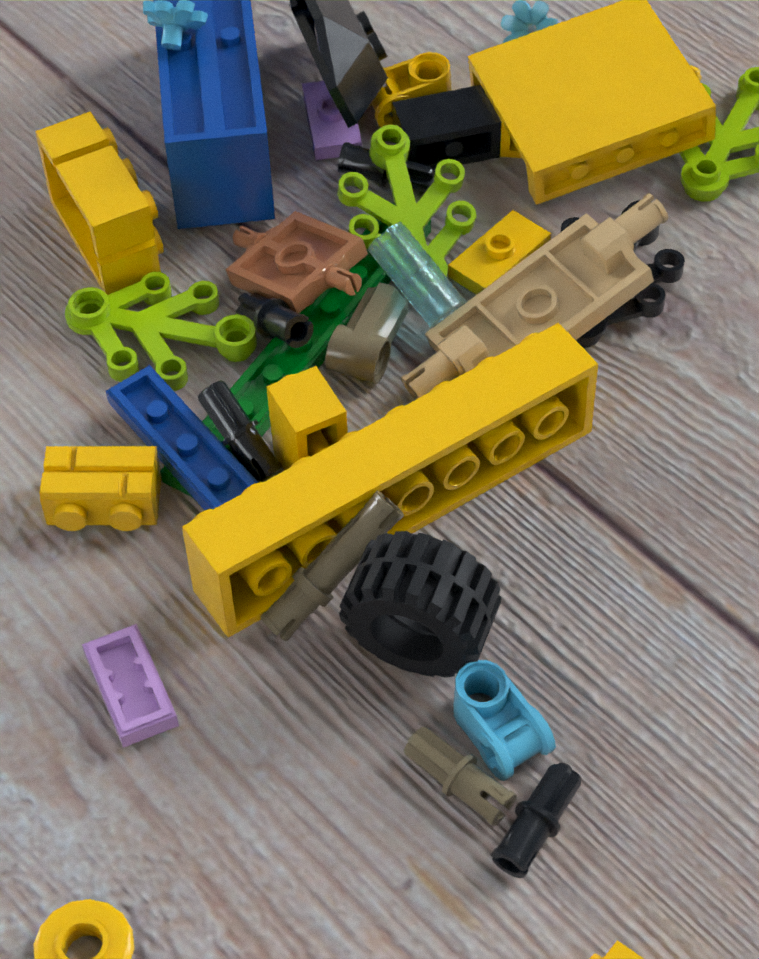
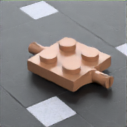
(297, 261)

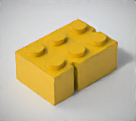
(100, 201)

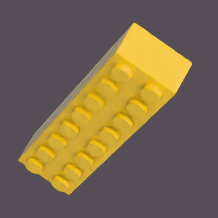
(418, 455)

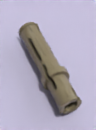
(322, 576)

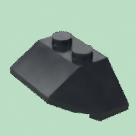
(344, 52)

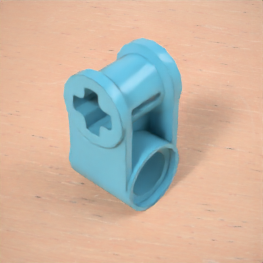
(501, 729)

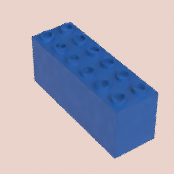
(216, 119)

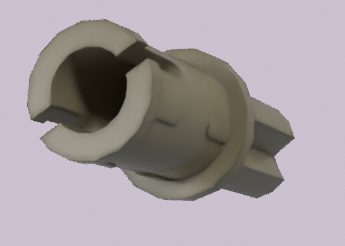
(458, 774)

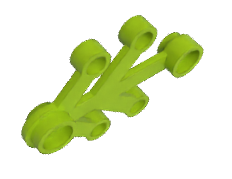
(709, 174)
(405, 210)
(96, 314)

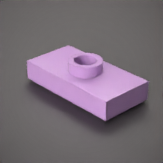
(325, 122)
(130, 685)

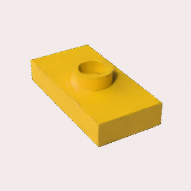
(497, 252)

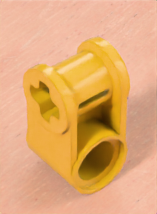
(409, 79)

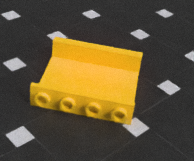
(594, 97)

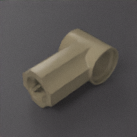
(365, 343)

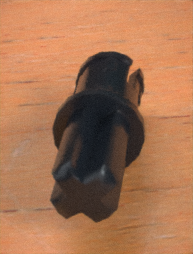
(357, 159)
(276, 319)
(238, 430)
(536, 820)

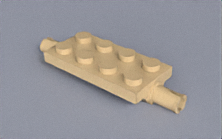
(567, 281)

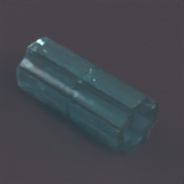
(416, 274)

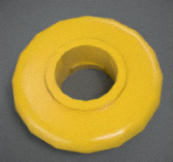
(85, 919)

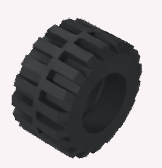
(420, 604)

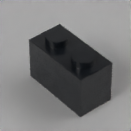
(450, 126)

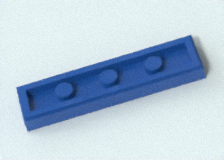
(181, 439)

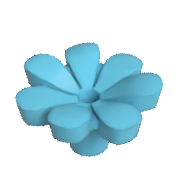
(526, 18)
(173, 20)

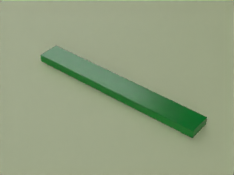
(279, 359)

